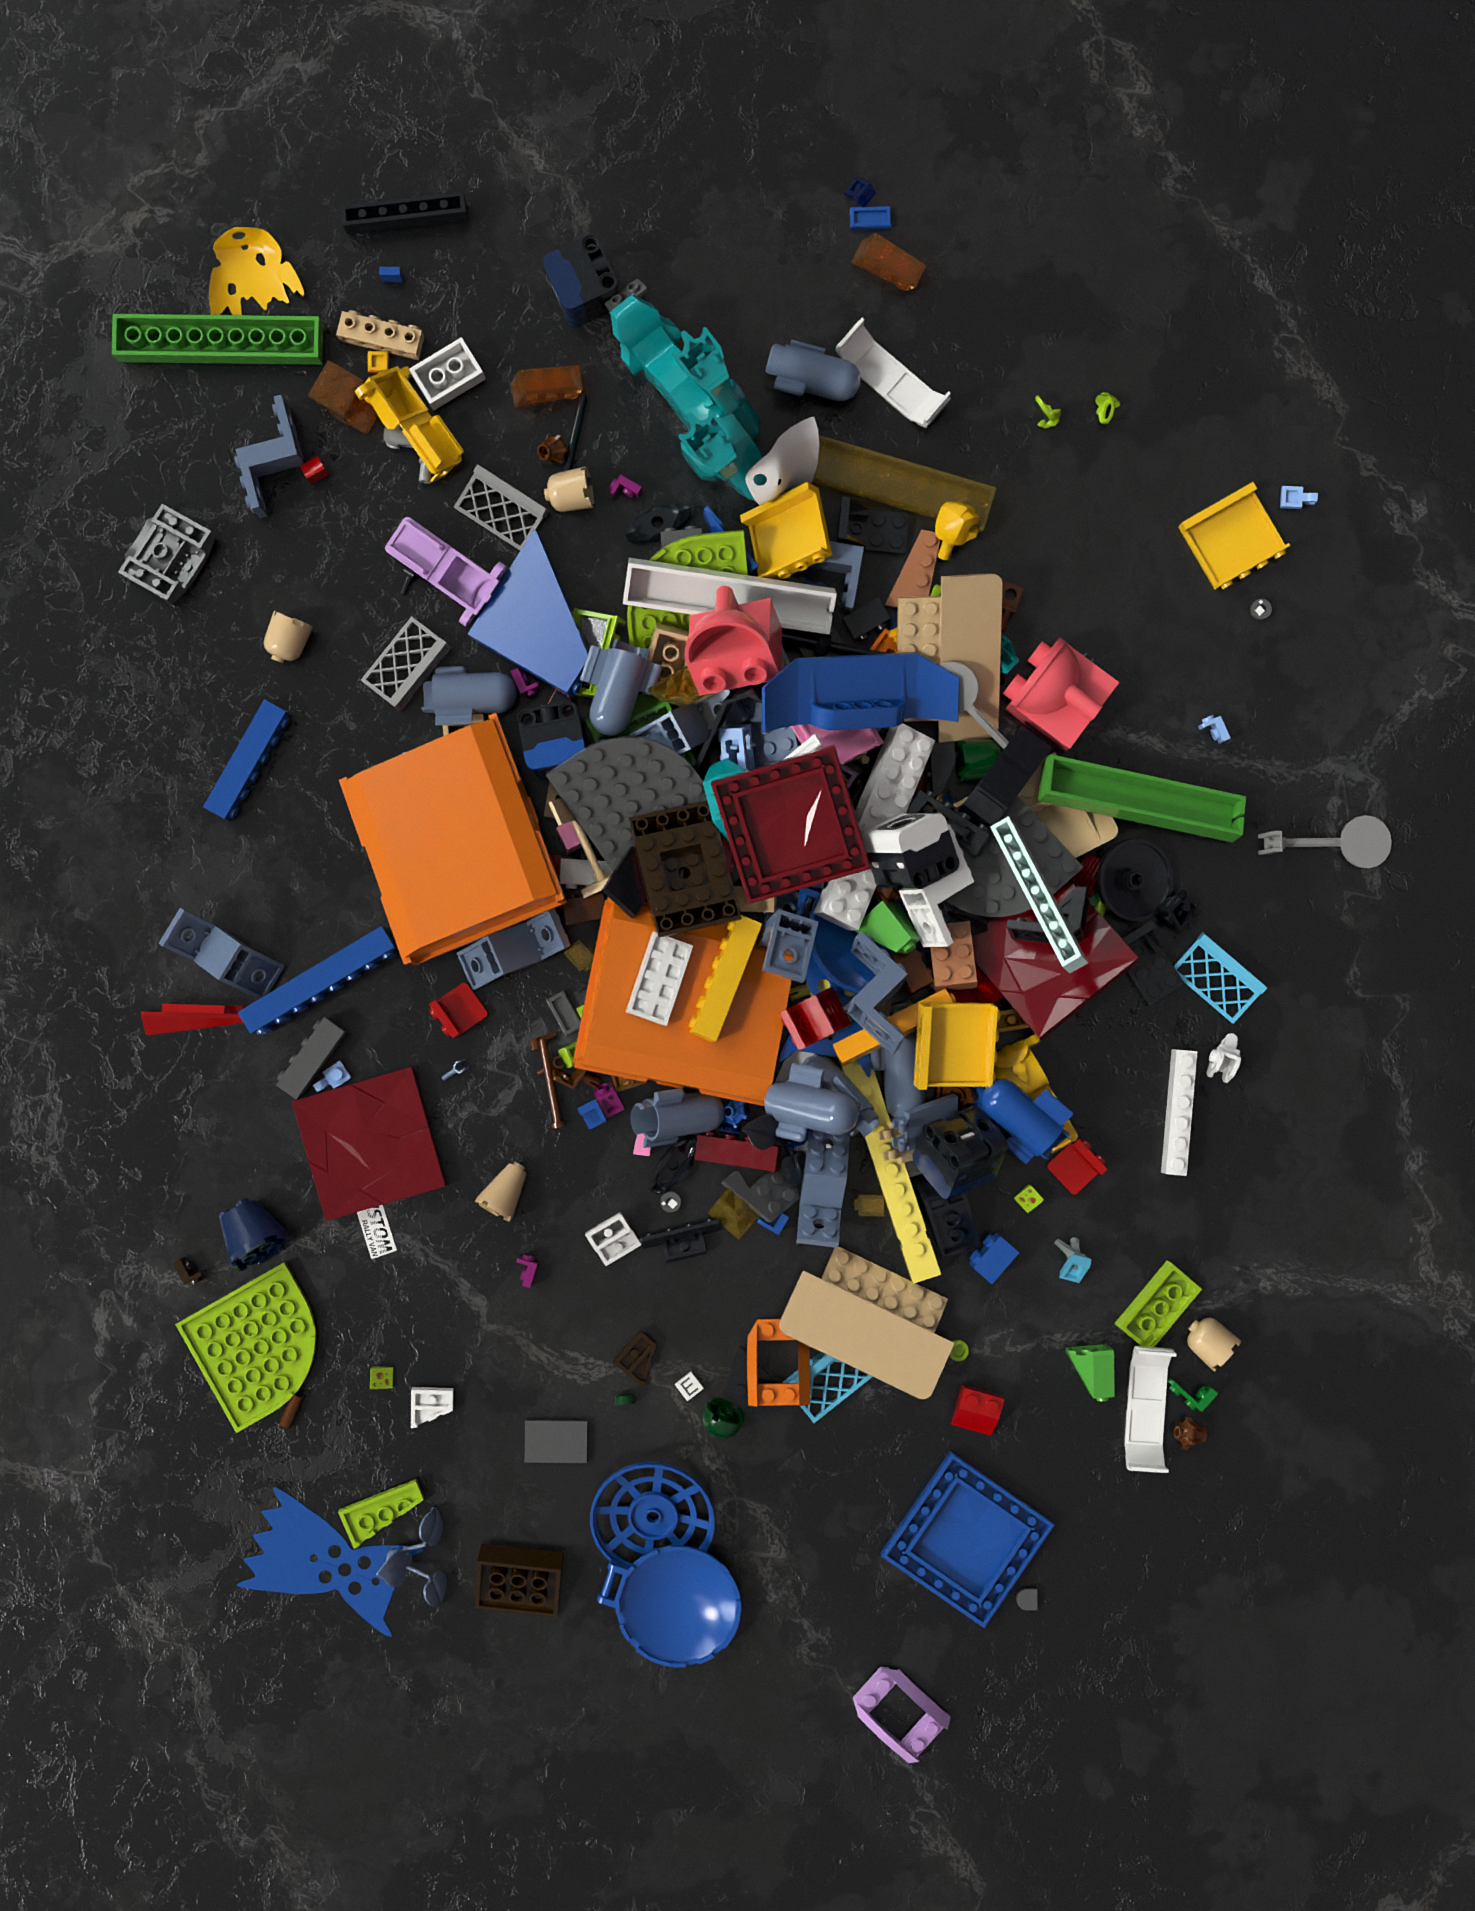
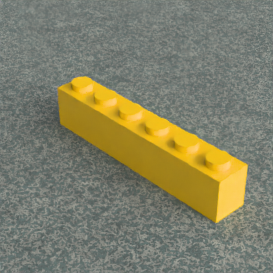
(725, 978)

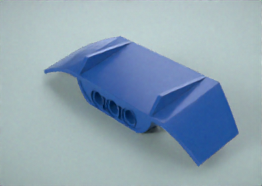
(859, 692)

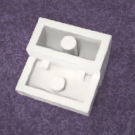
(613, 1238)

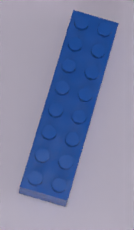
(318, 981)

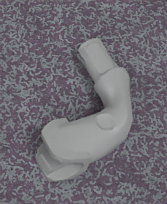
(395, 439)

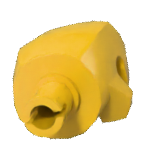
(955, 526)

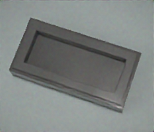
(564, 1013)

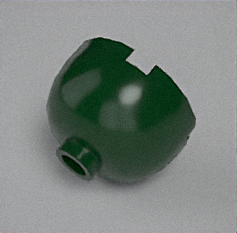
(721, 1419)

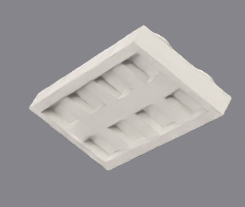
(659, 979)

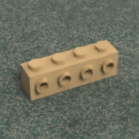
(380, 335)

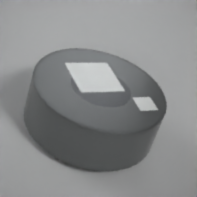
(1260, 609)
(670, 1201)

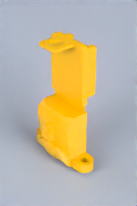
(402, 408)
(1021, 1067)

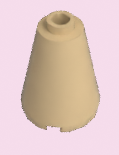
(503, 1192)

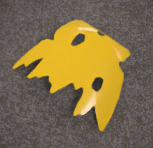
(247, 274)

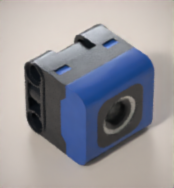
(551, 735)

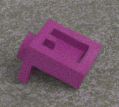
(629, 487)
(521, 681)
(608, 1099)
(528, 1273)

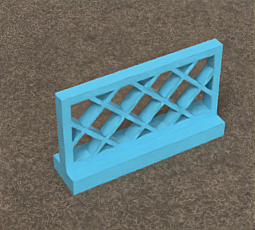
(1234, 969)
(817, 1365)

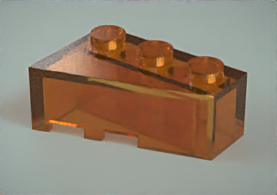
(888, 262)
(546, 385)

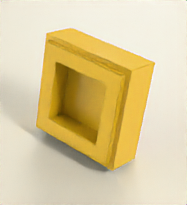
(377, 361)

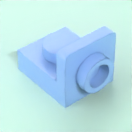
(1218, 729)

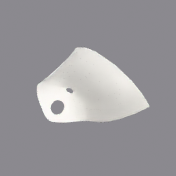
(790, 459)

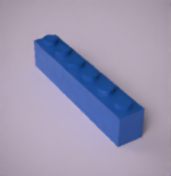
(246, 760)

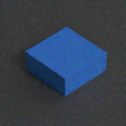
(391, 274)

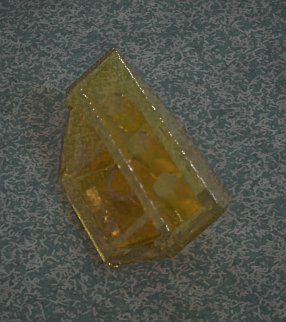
(676, 688)

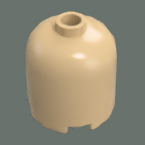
(570, 490)
(286, 637)
(1211, 1342)

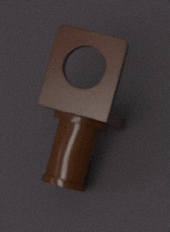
(1009, 606)
(578, 1075)

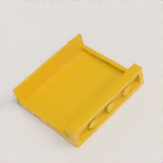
(788, 532)
(1233, 537)
(956, 1044)

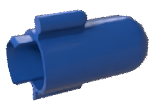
(1032, 1124)

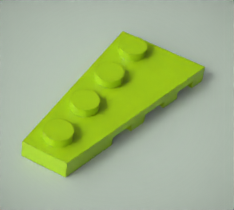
(374, 1513)

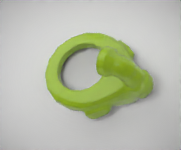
(1103, 401)
(1053, 415)

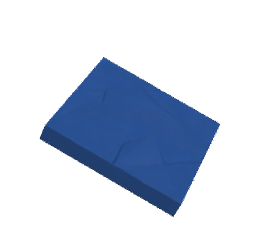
(967, 1539)

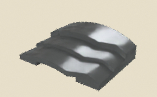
(168, 554)

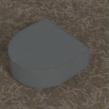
(1027, 1598)

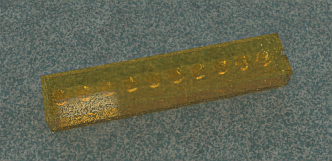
(897, 481)

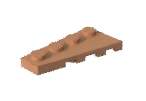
(918, 569)

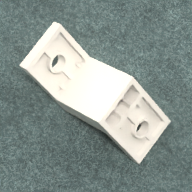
(923, 902)

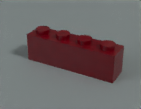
(736, 1152)

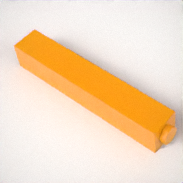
(863, 1043)

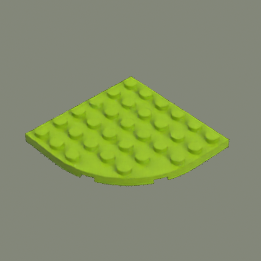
(707, 551)
(254, 1345)

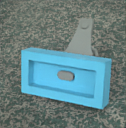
(1076, 1264)

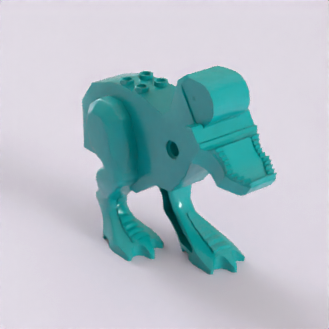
(697, 389)

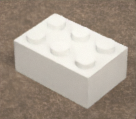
(447, 373)

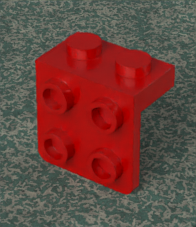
(458, 1010)
(1076, 1165)

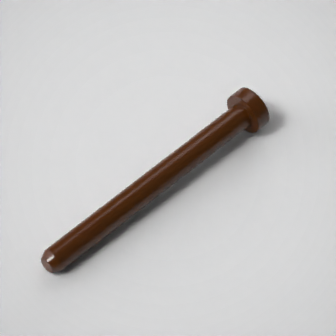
(550, 1084)

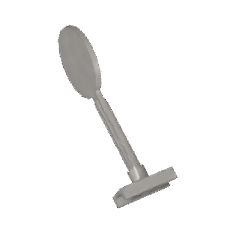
(967, 695)
(1363, 842)

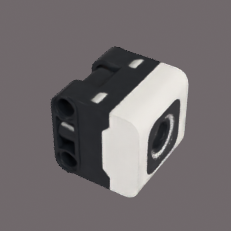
(911, 850)

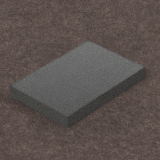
(556, 1441)

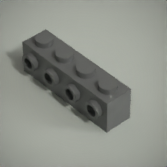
(311, 1058)

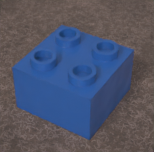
(993, 1257)

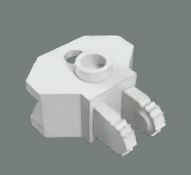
(1225, 1058)

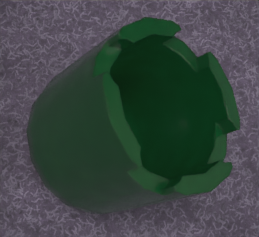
(976, 758)

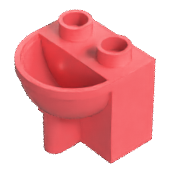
(733, 644)
(1060, 693)

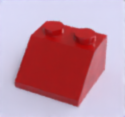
(977, 1409)

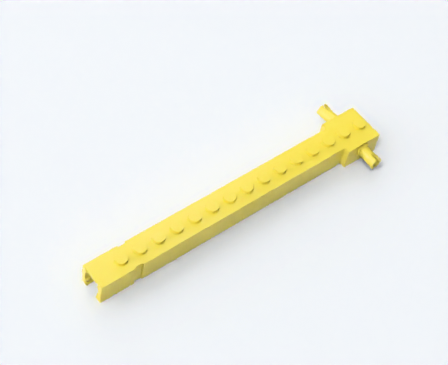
(891, 1175)

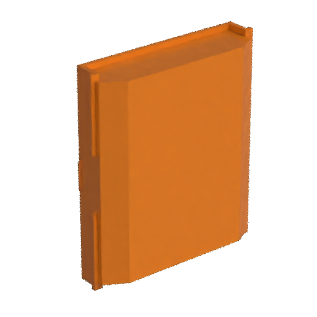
(452, 841)
(630, 1047)

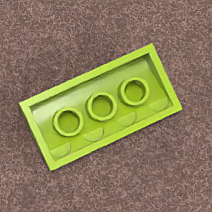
(1158, 1305)

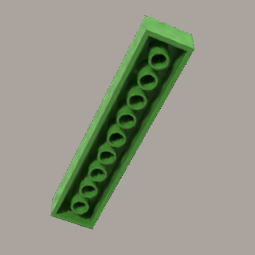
(217, 339)

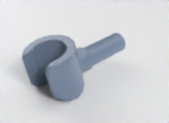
(457, 1068)

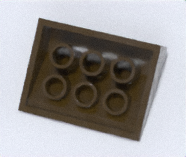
(518, 1580)

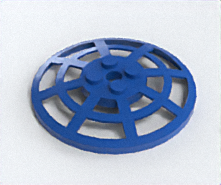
(649, 1502)

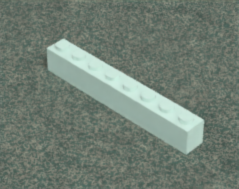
(1039, 895)

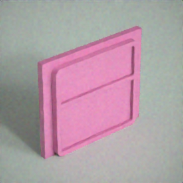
(847, 742)

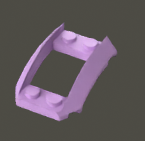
(921, 1734)

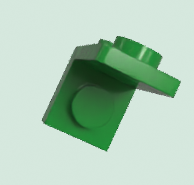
(1203, 1399)

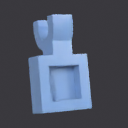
(1293, 497)
(334, 1076)

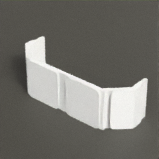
(890, 377)
(1146, 1409)

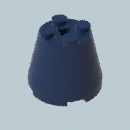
(251, 1234)

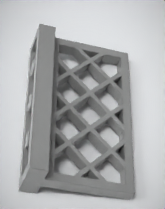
(509, 492)
(421, 670)

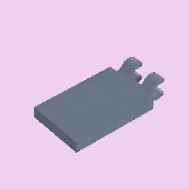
(916, 1117)

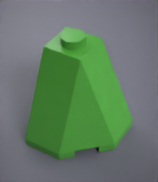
(890, 927)
(1095, 1369)

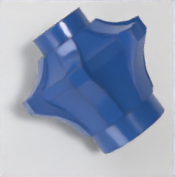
(735, 1113)

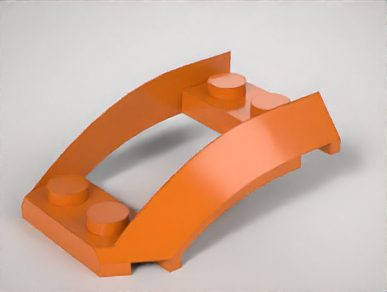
(776, 1393)

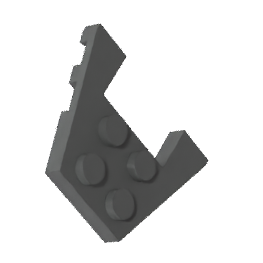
(767, 1195)

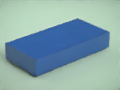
(870, 218)

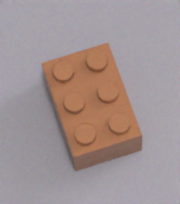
(955, 964)

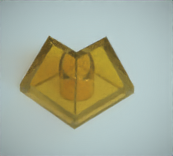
(734, 1213)

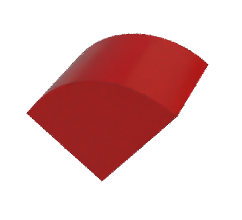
(314, 470)

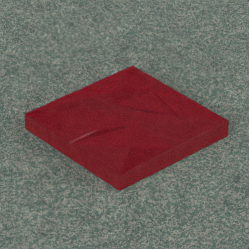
(791, 824)
(1033, 977)
(369, 1143)

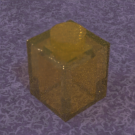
(580, 956)
(869, 1204)

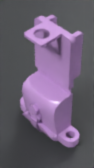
(445, 567)

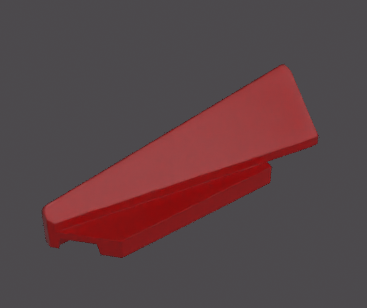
(189, 1017)

